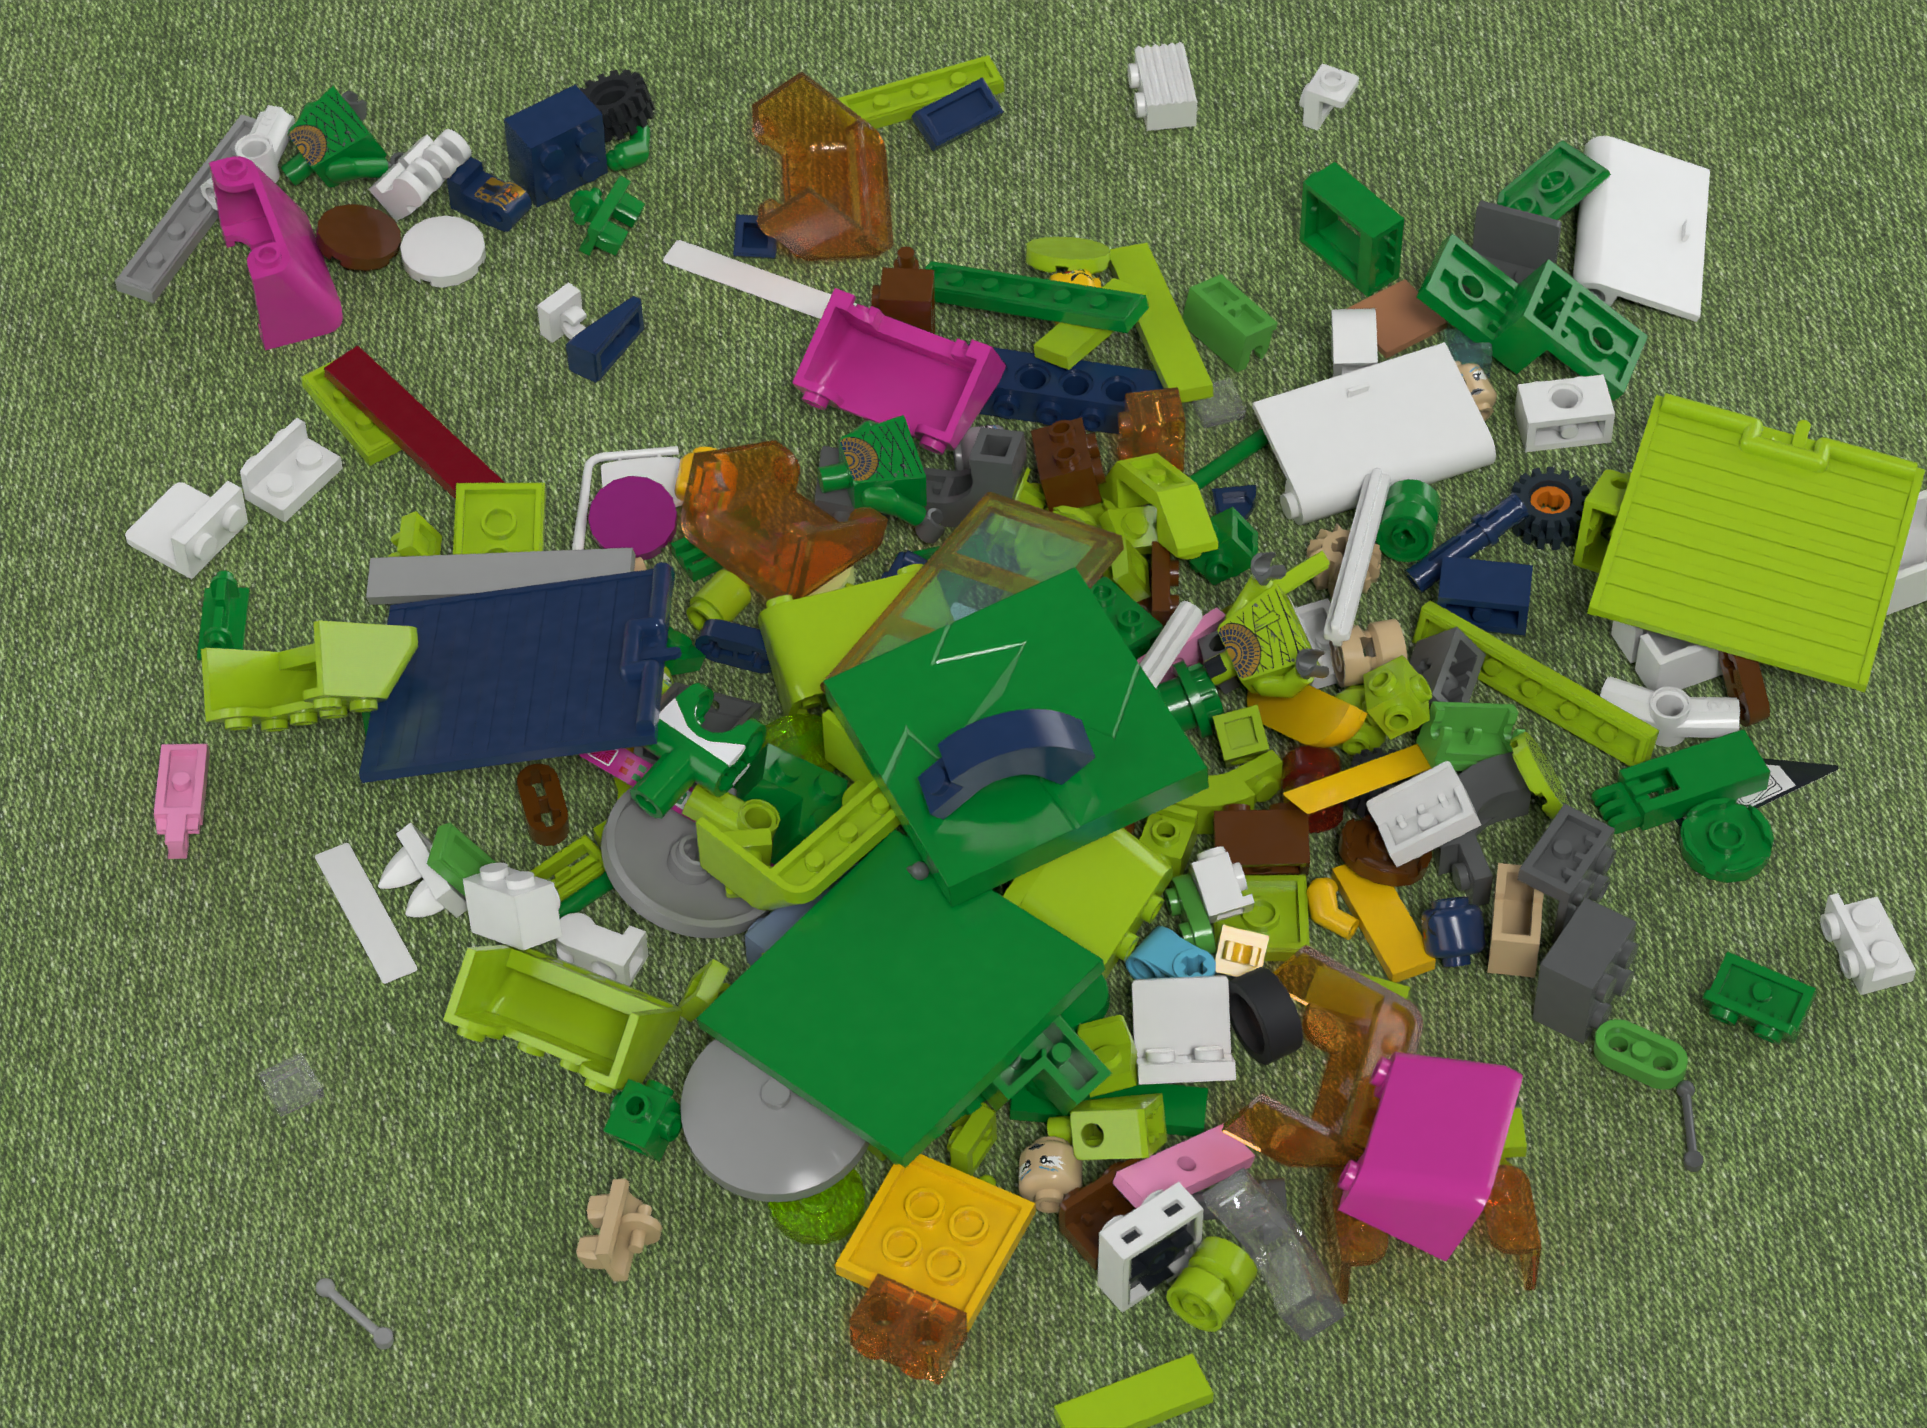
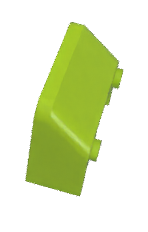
(823, 854)

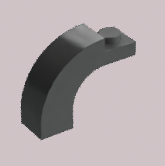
(994, 467)
(1496, 795)

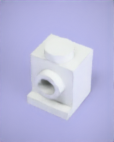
(1220, 885)

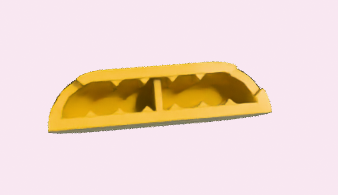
(1310, 717)

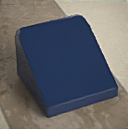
(751, 240)

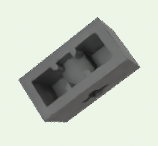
(1449, 665)

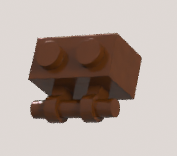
(907, 292)

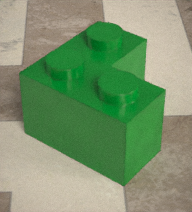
(798, 791)
(1057, 1065)

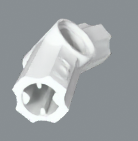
(262, 146)
(1674, 711)

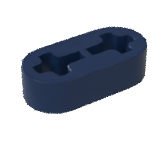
(733, 645)

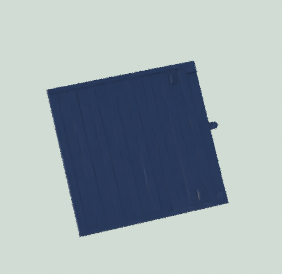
(526, 675)

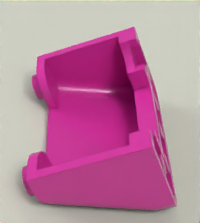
(285, 264)
(895, 370)
(1431, 1148)

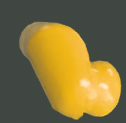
(1325, 911)

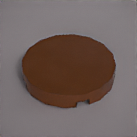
(358, 236)
(1367, 855)

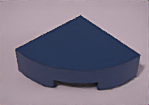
(1239, 497)

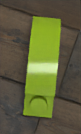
(1246, 784)

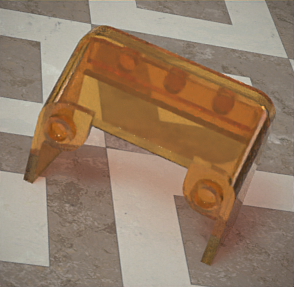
(1356, 1026)

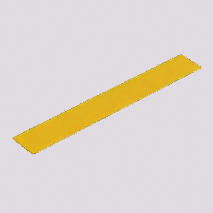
(1359, 780)

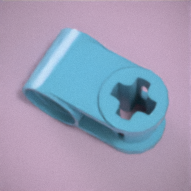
(1168, 956)

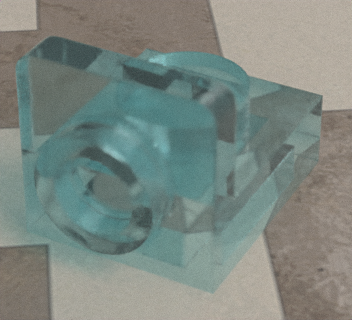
(1468, 351)

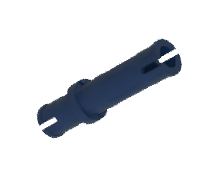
(1481, 532)

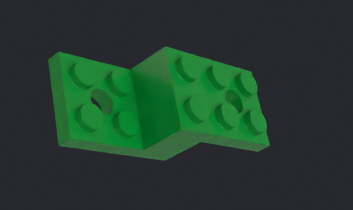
(1530, 317)

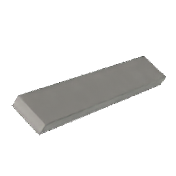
(179, 229)
(440, 576)

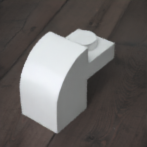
(1353, 339)

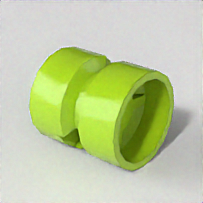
(1211, 1284)

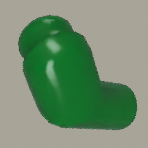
(631, 152)

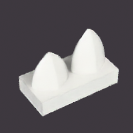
(410, 865)

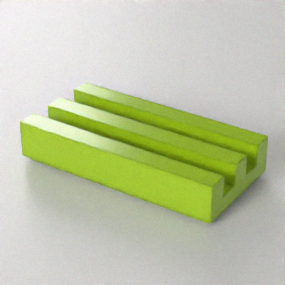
(568, 878)

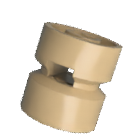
(1381, 642)

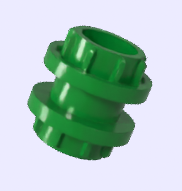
(1191, 698)

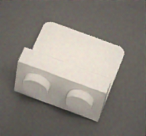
(189, 527)

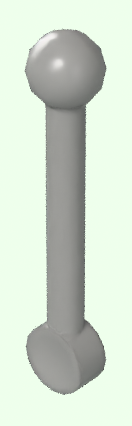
(382, 1336)

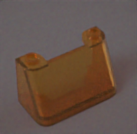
(756, 525)

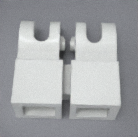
(420, 173)

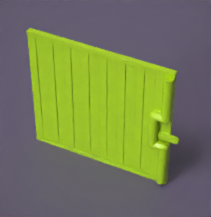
(1759, 541)

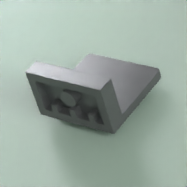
(1514, 239)
(1570, 862)

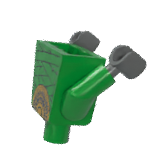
(335, 142)
(884, 473)

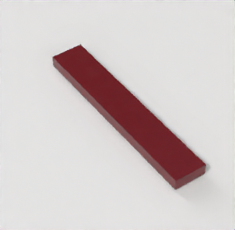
(407, 421)

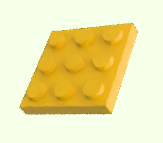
(937, 1234)

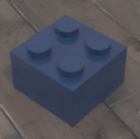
(556, 145)

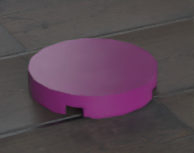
(633, 515)

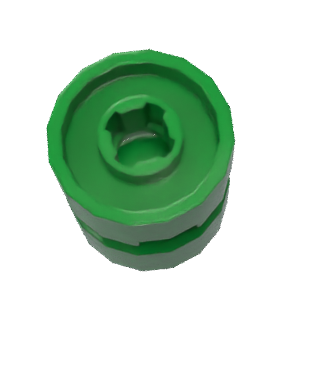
(1409, 520)

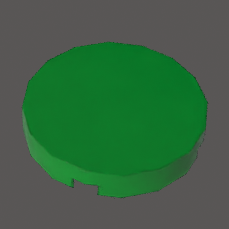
(1726, 840)

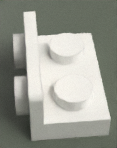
(288, 472)
(1866, 944)

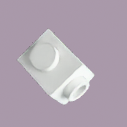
(1326, 89)

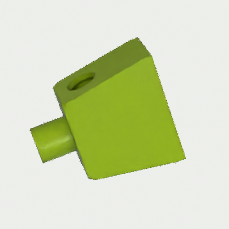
(1599, 512)
(1130, 1127)

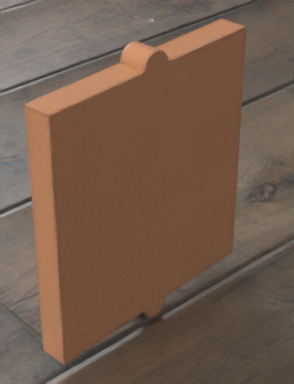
(1401, 318)

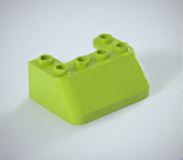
(343, 670)
(561, 1010)

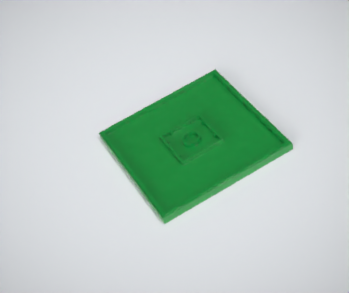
(898, 1002)

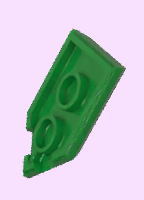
(1554, 183)

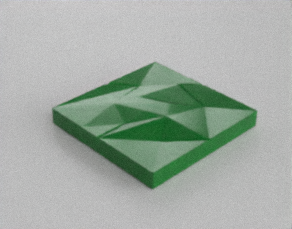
(1024, 652)

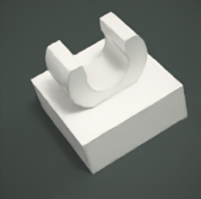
(561, 314)

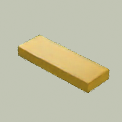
(1384, 924)

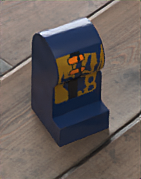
(486, 196)

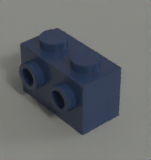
(1490, 592)

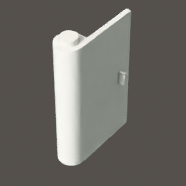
(1643, 229)
(1394, 416)

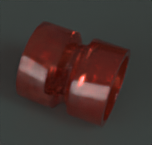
(1309, 765)

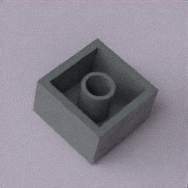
(1585, 971)

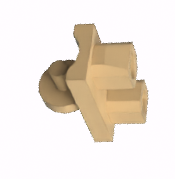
(624, 1231)

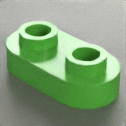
(1185, 901)
(1641, 1054)

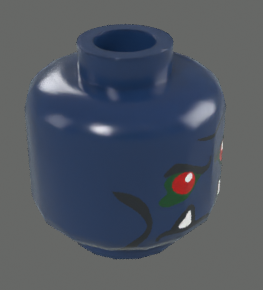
(1453, 930)

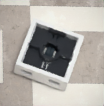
(1148, 1245)

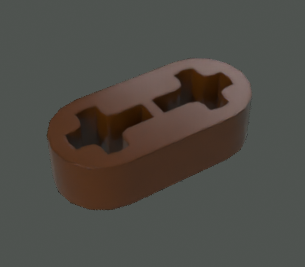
(1745, 683)
(552, 803)

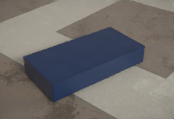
(957, 114)

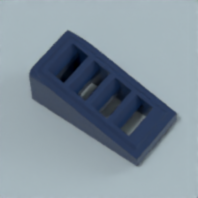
(605, 340)

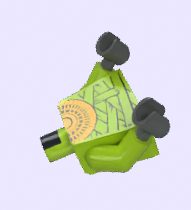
(1265, 638)

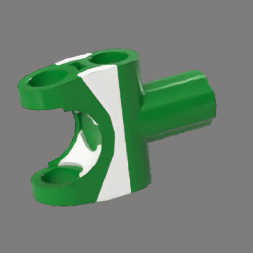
(694, 754)

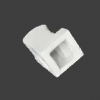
(602, 949)

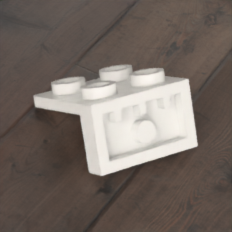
(1182, 1029)

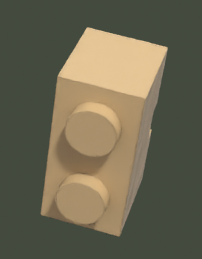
(1514, 925)

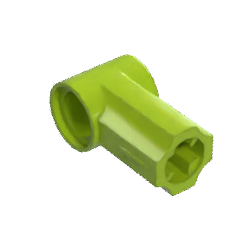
(731, 812)

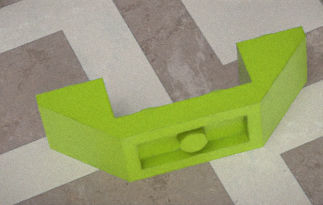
(1181, 512)

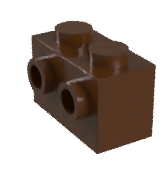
(1068, 464)
(1264, 840)

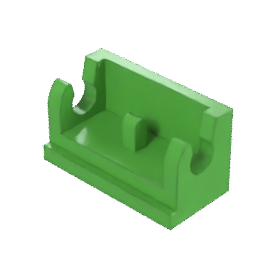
(1228, 321)
(1467, 733)

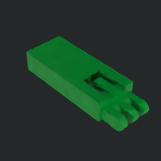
(1705, 771)

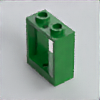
(1366, 260)

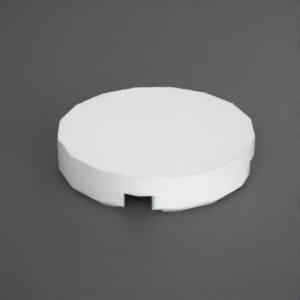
(443, 251)

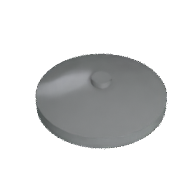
(660, 874)
(759, 1133)

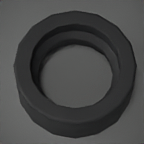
(1264, 1016)

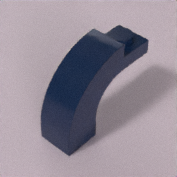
(1001, 747)

